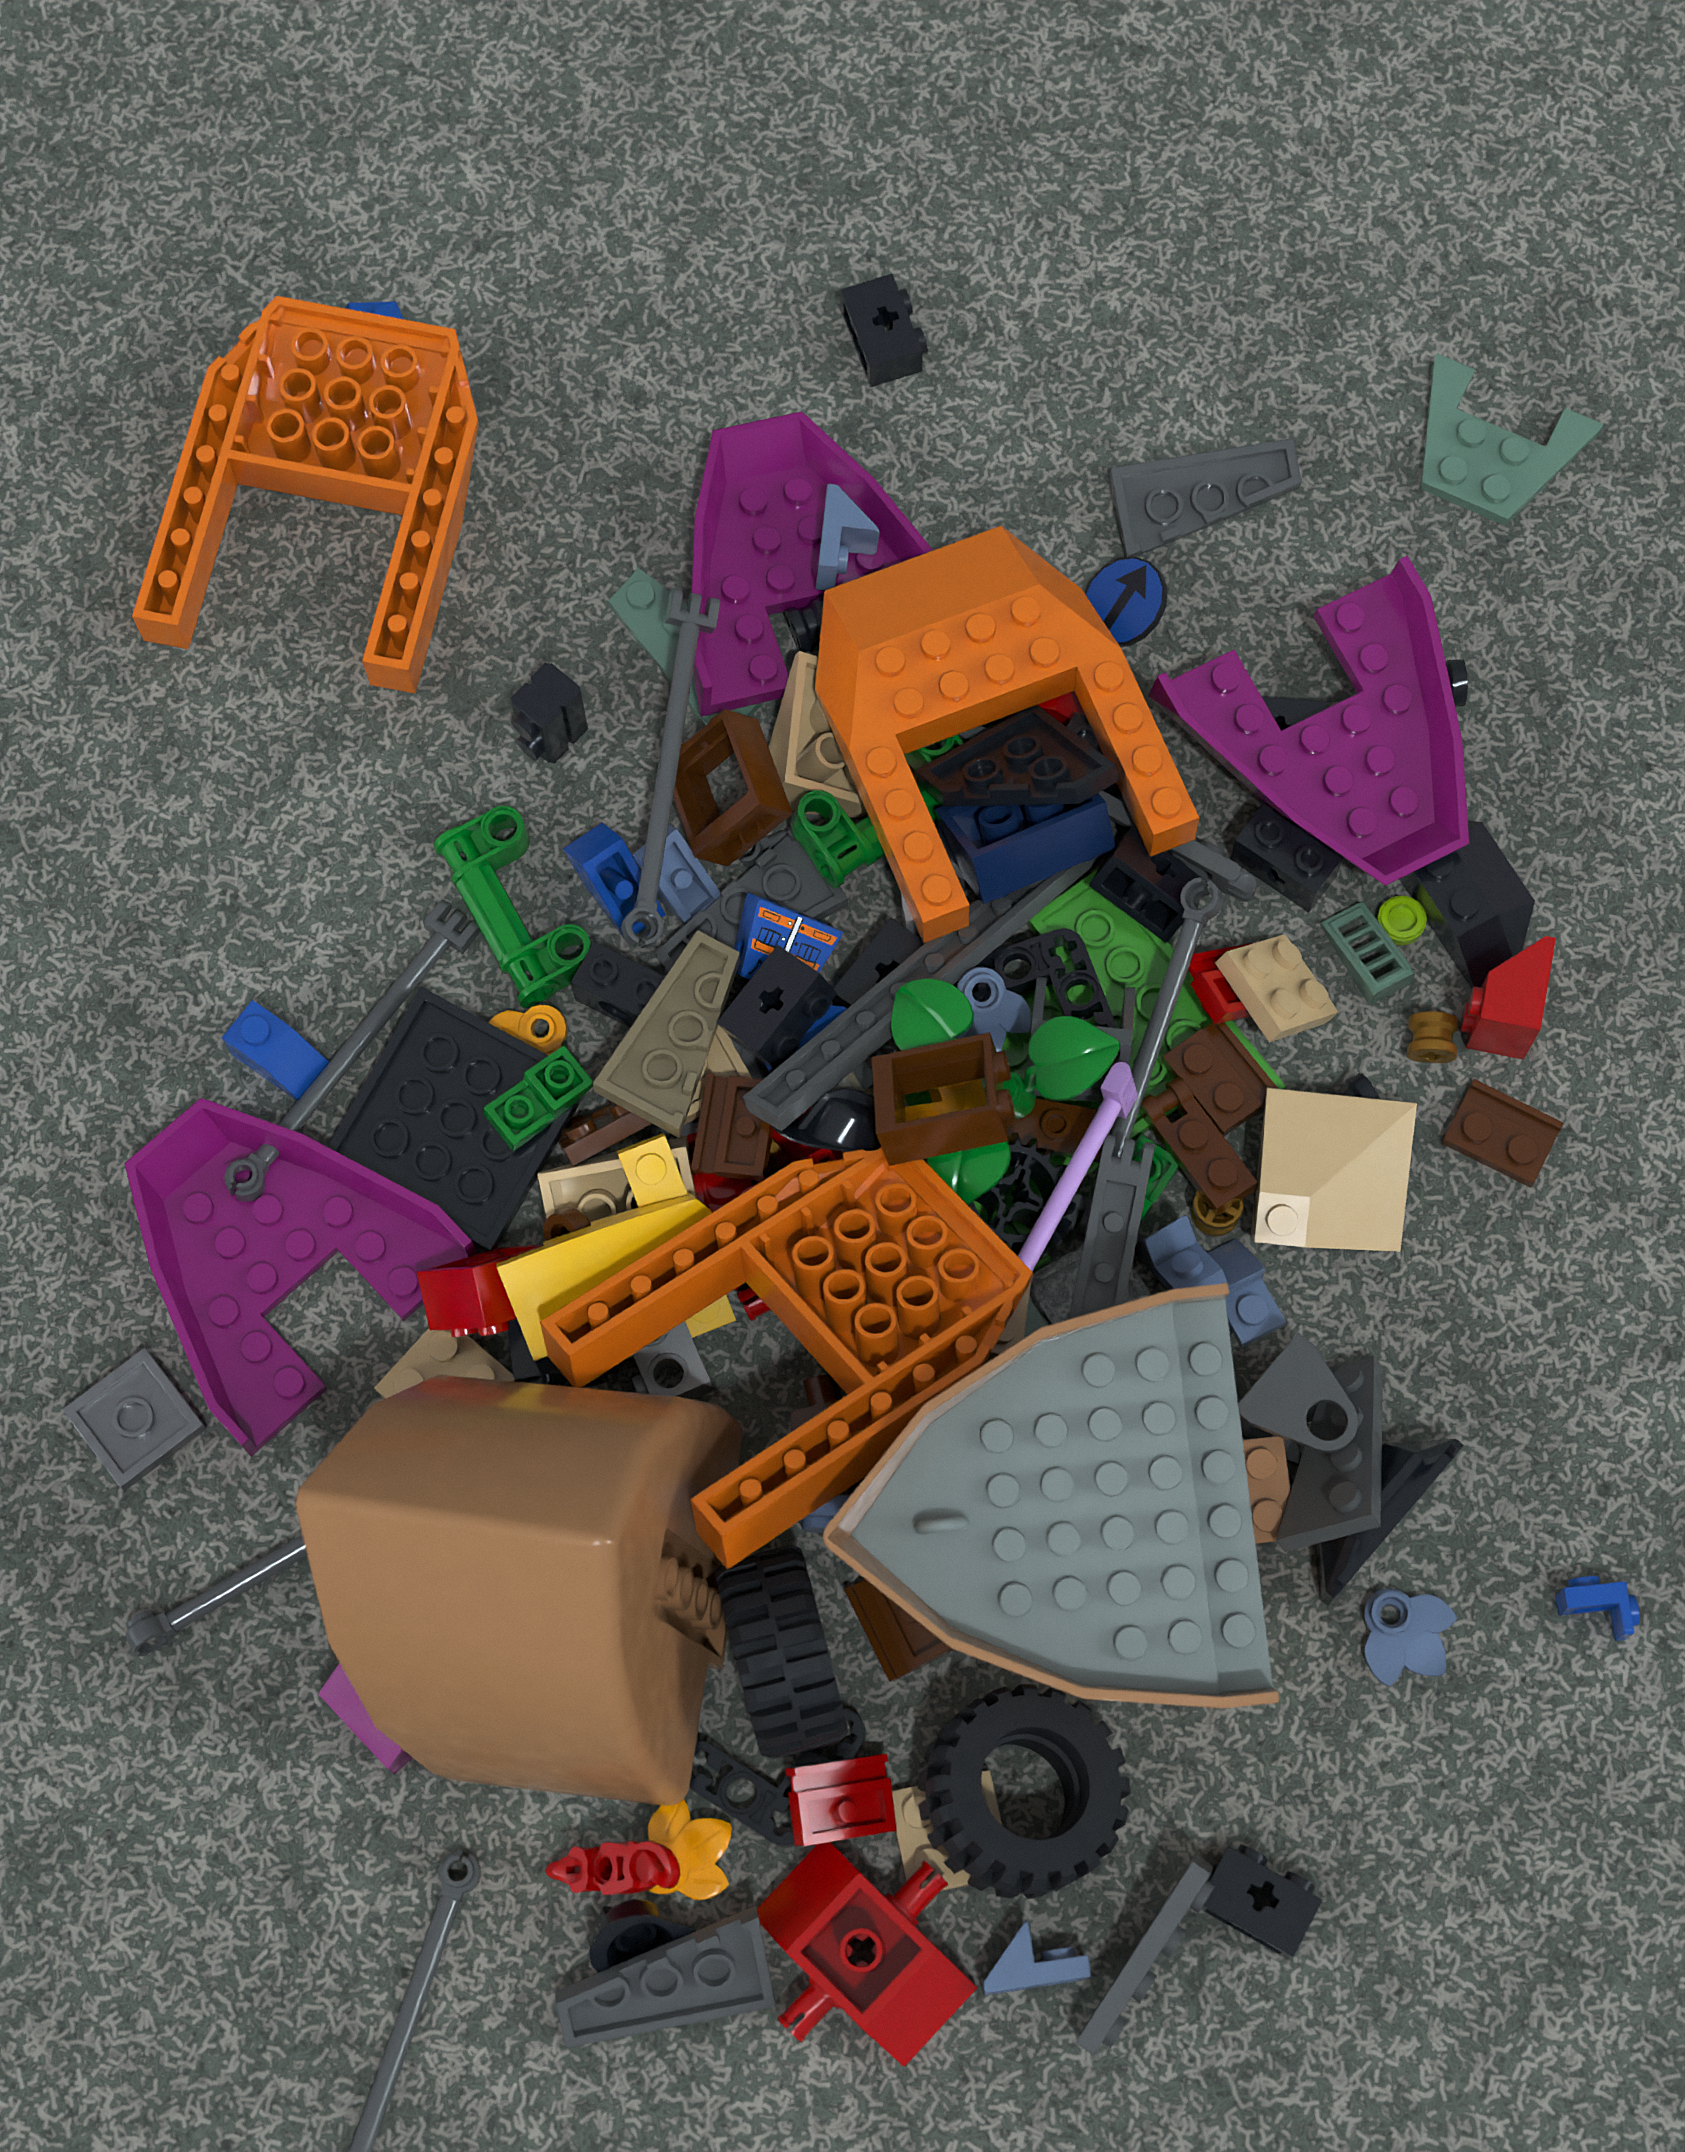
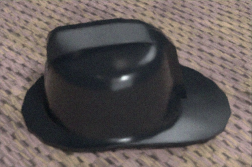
(838, 1122)
(632, 1931)

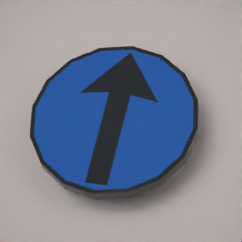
(1129, 598)

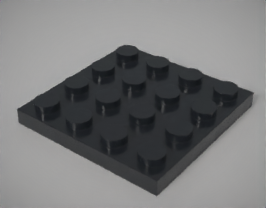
(426, 1123)

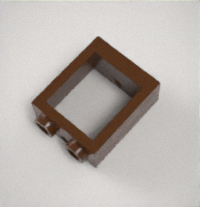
(753, 816)
(934, 1068)

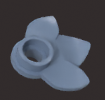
(998, 1010)
(1409, 1642)

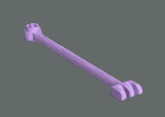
(1119, 1097)

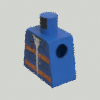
(771, 924)

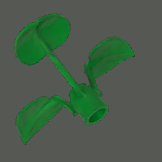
(1066, 1056)

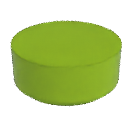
(1402, 919)

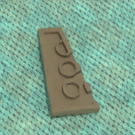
(669, 1042)

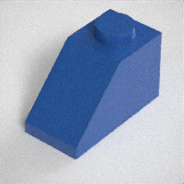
(608, 873)
(274, 1050)

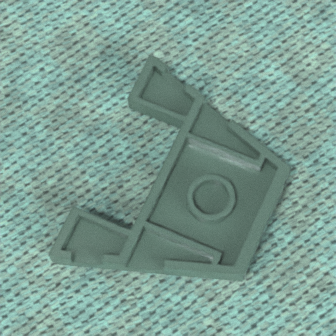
(1483, 463)

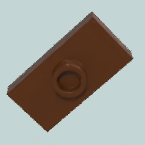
(1055, 1126)

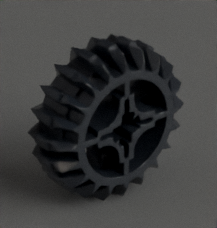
(1027, 1206)

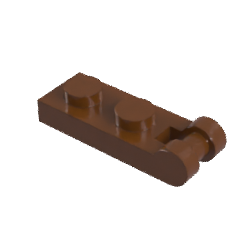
(1198, 1147)

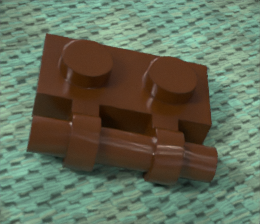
(598, 1131)

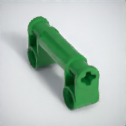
(841, 844)
(496, 913)

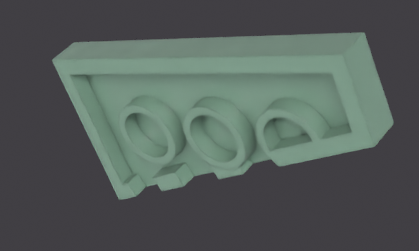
(643, 609)

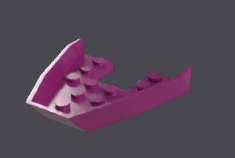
(762, 543)
(1370, 773)
(236, 1260)

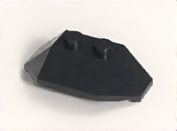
(1474, 904)
(1405, 1476)

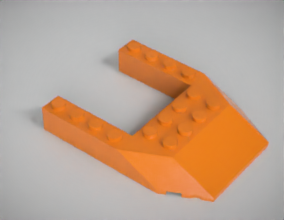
(335, 414)
(957, 647)
(871, 1275)

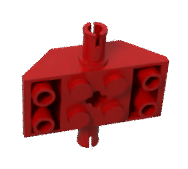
(909, 1984)

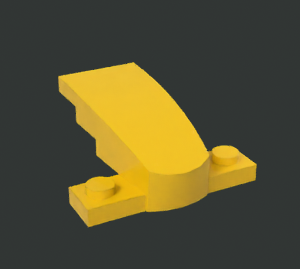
(581, 1260)

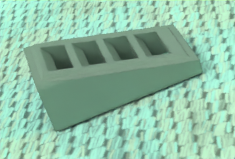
(1371, 988)

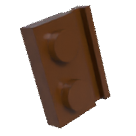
(1220, 1075)
(1502, 1133)
(728, 1136)
(895, 1635)

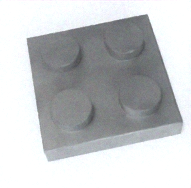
(134, 1419)

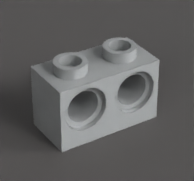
(676, 1351)

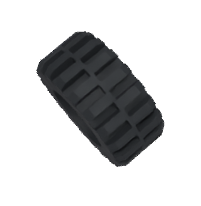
(781, 1652)
(1076, 1753)

